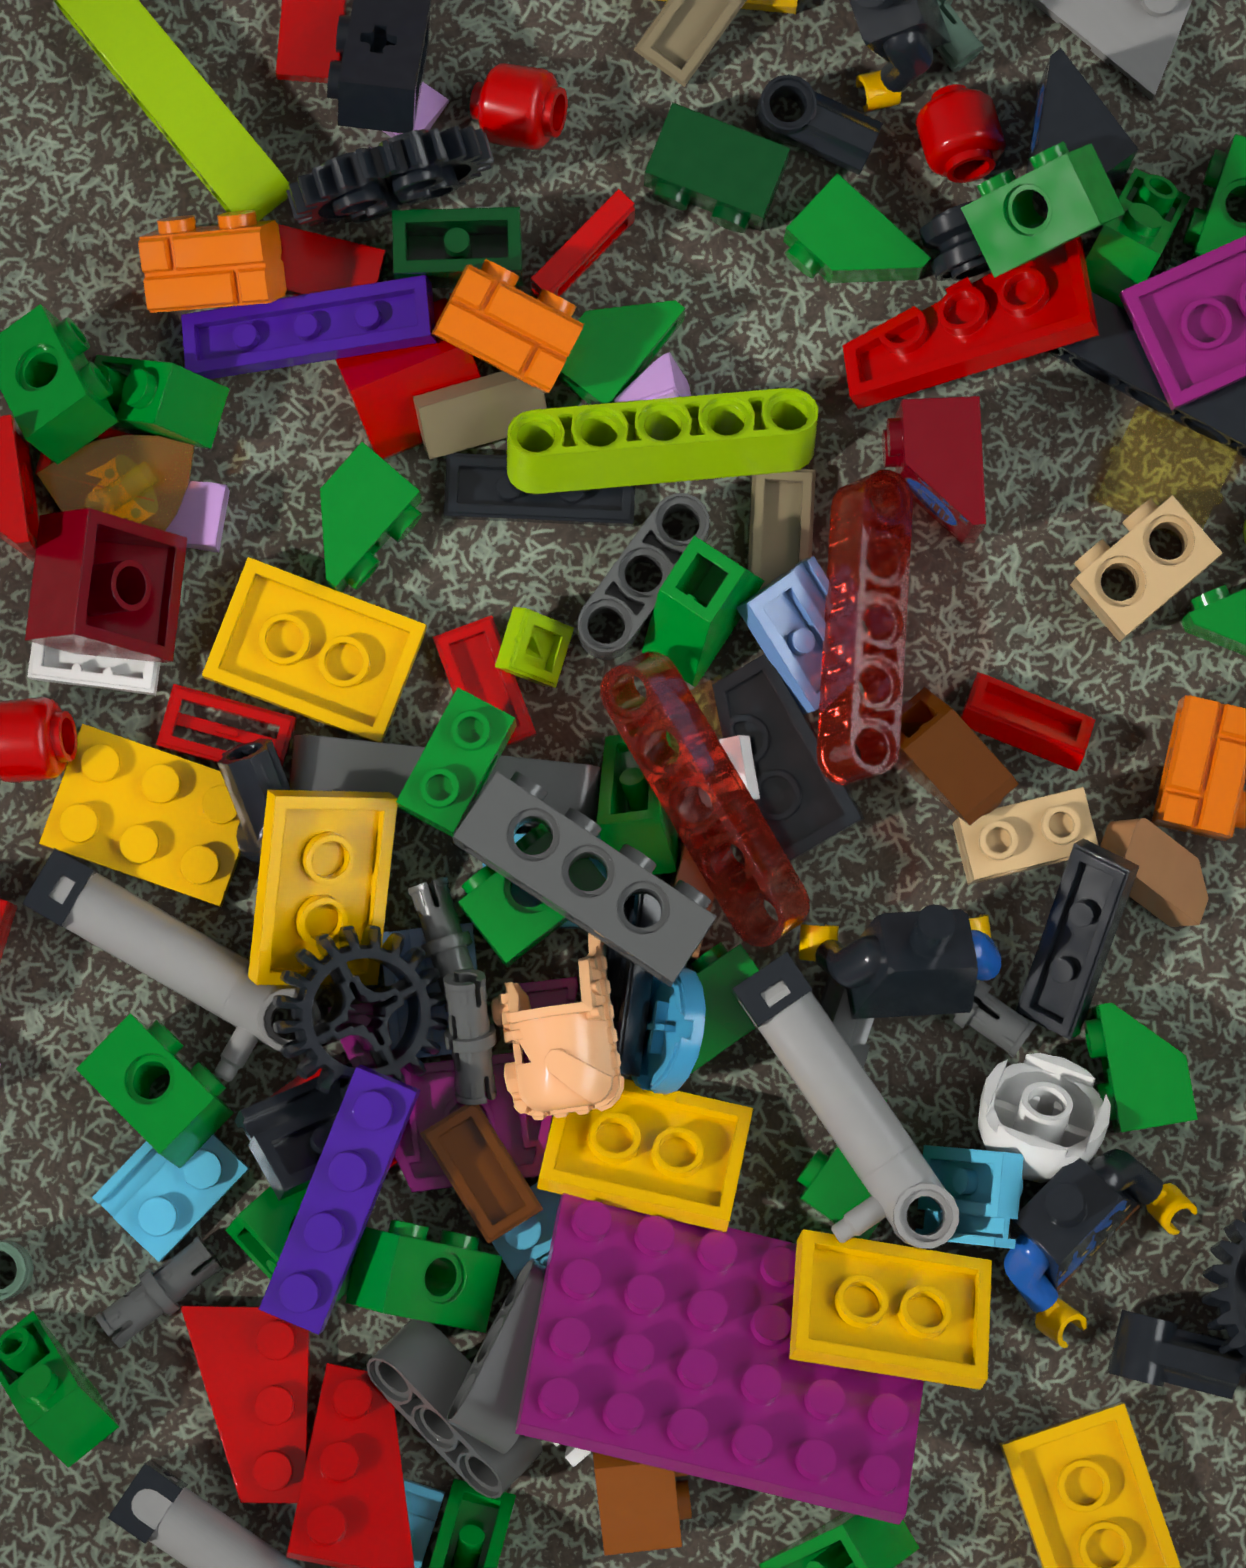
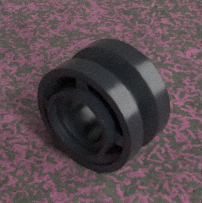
(957, 246)

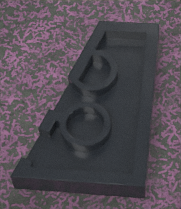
(793, 791)

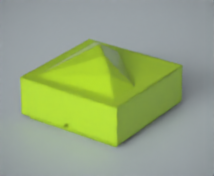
(534, 647)

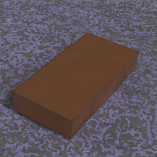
(481, 1171)

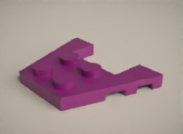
(519, 1132)

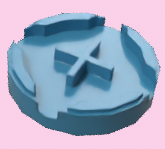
(672, 1033)

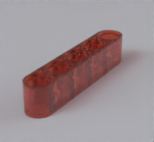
(850, 652)
(704, 830)

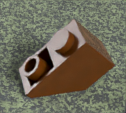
(951, 758)

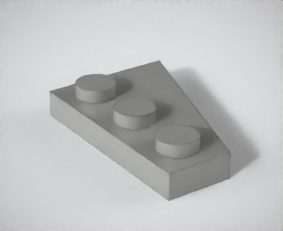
(1125, 33)

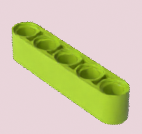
(179, 103)
(661, 440)

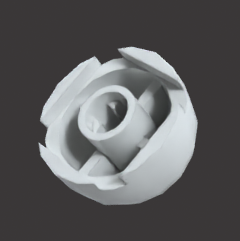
(1043, 1113)

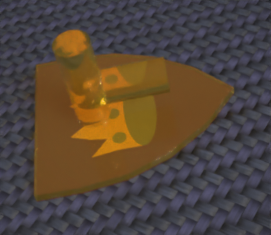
(125, 477)

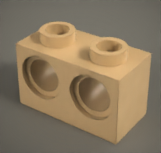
(1153, 577)
(1024, 835)

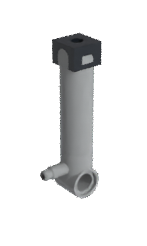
(163, 951)
(847, 1105)
(188, 1527)

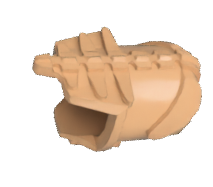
(568, 1046)

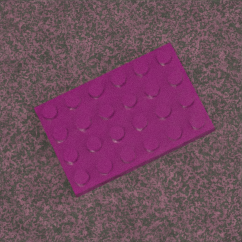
(677, 1358)

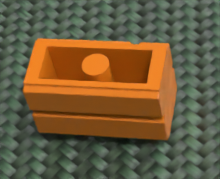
(212, 264)
(508, 326)
(1204, 770)

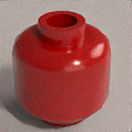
(519, 106)
(960, 133)
(35, 740)

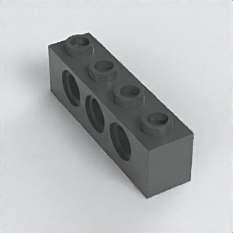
(658, 949)

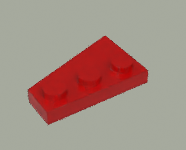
(258, 1395)
(353, 1480)

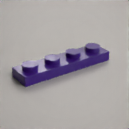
(310, 328)
(339, 1199)

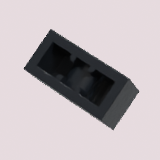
(381, 64)

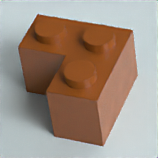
(639, 1505)

